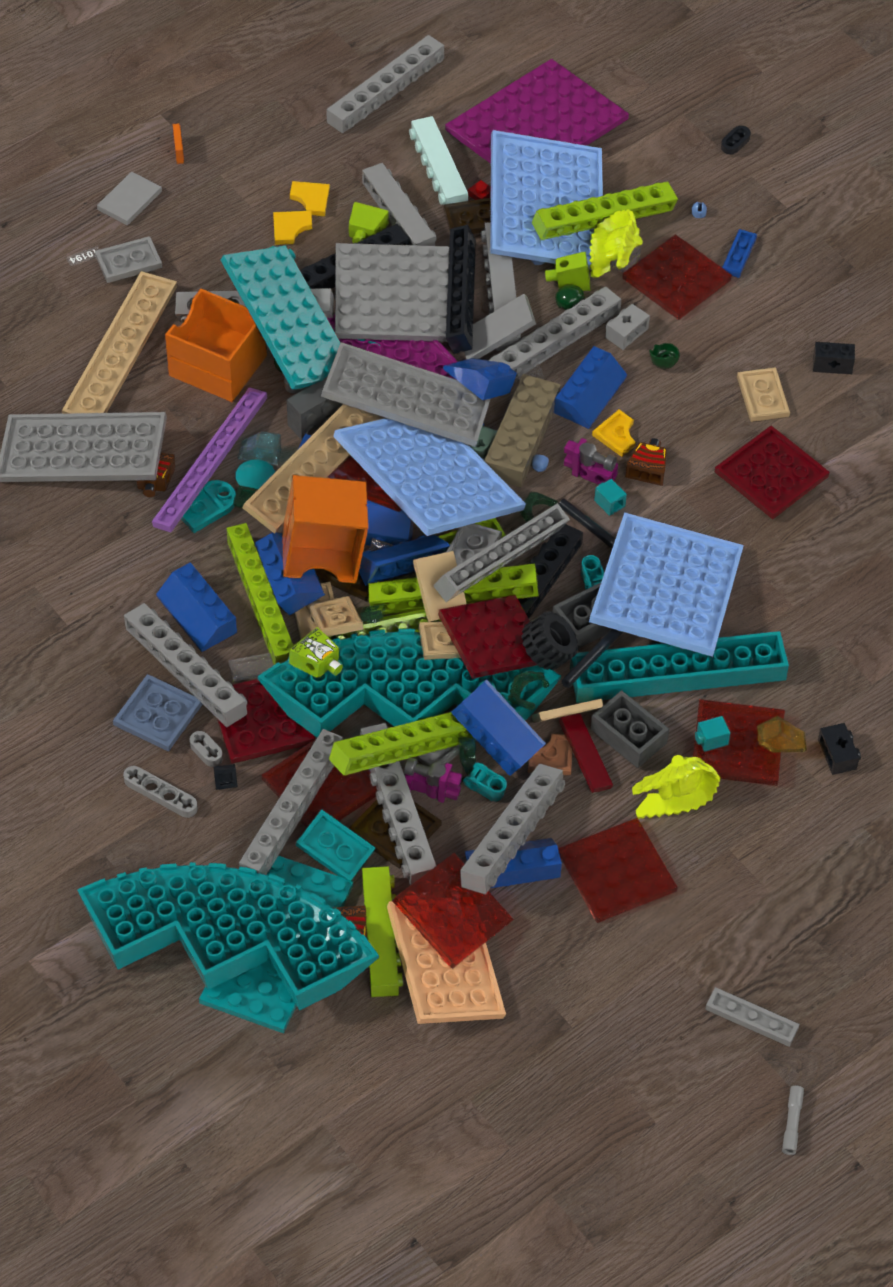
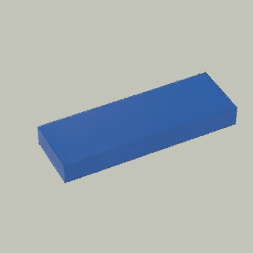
(739, 252)

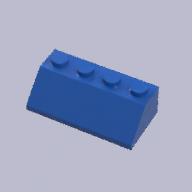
(590, 388)
(387, 524)
(398, 559)
(290, 593)
(197, 607)
(498, 728)
(533, 862)

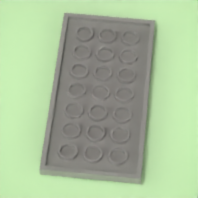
(405, 394)
(82, 447)

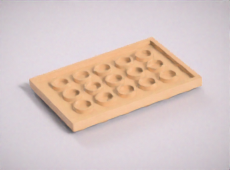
(438, 990)

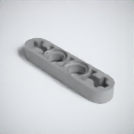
(162, 789)

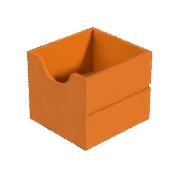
(215, 346)
(325, 527)

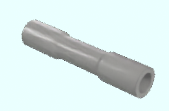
(791, 1133)

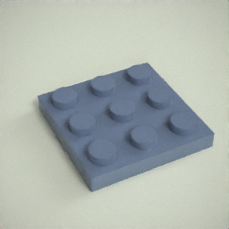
(157, 712)

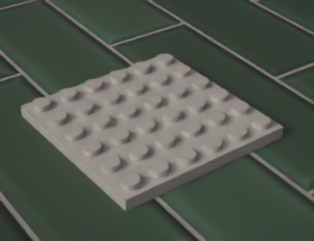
(391, 292)

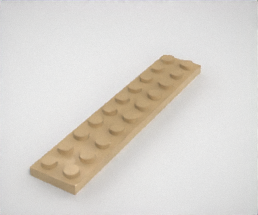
(121, 345)
(315, 458)

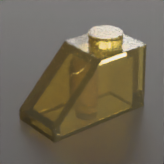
(781, 736)

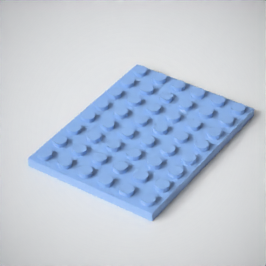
(536, 175)
(428, 475)
(667, 584)

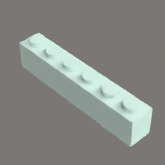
(438, 161)

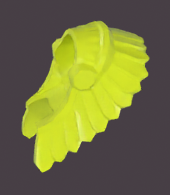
(613, 240)
(681, 787)

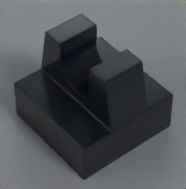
(225, 776)

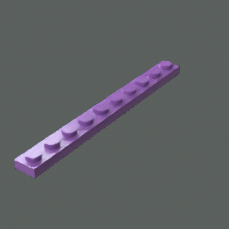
(209, 460)

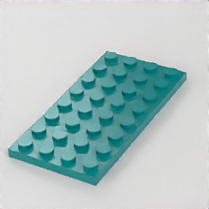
(285, 313)
(259, 992)

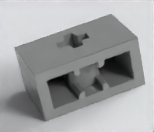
(627, 326)

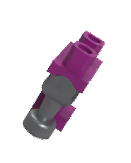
(588, 463)
(433, 780)

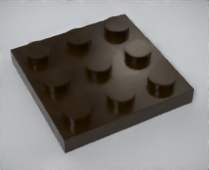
(376, 832)

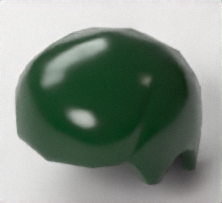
(569, 296)
(664, 355)

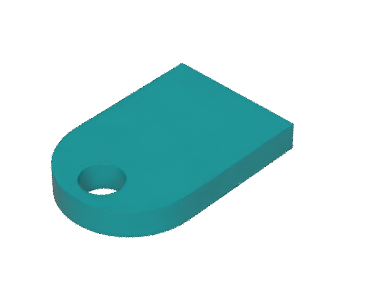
(209, 505)

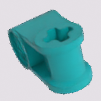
(591, 576)
(484, 780)

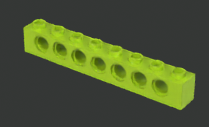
(588, 213)
(259, 592)
(405, 594)
(397, 743)

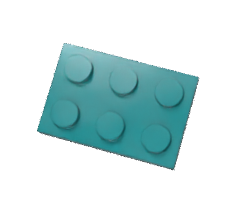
(335, 846)

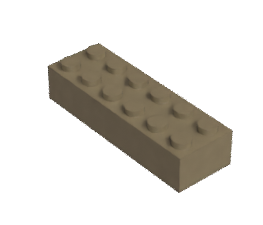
(522, 429)

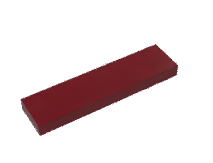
(585, 753)

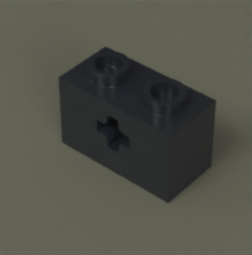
(833, 358)
(839, 748)

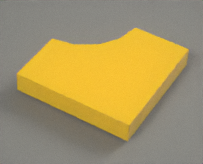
(311, 195)
(290, 224)
(615, 433)

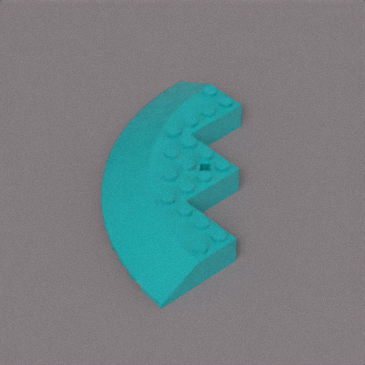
(391, 680)
(229, 925)

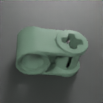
(484, 441)

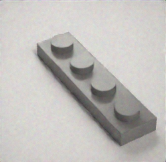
(752, 1016)

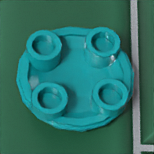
(254, 473)

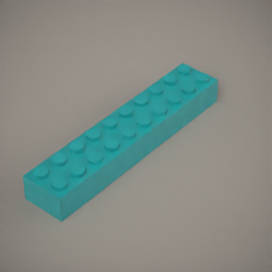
(674, 669)

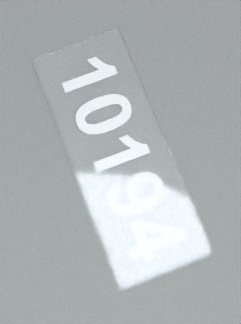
(82, 256)

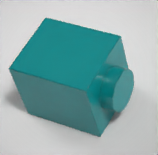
(610, 497)
(712, 733)

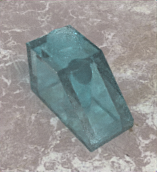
(261, 446)

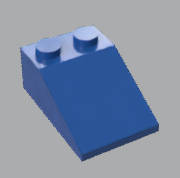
(483, 377)

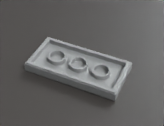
(501, 327)

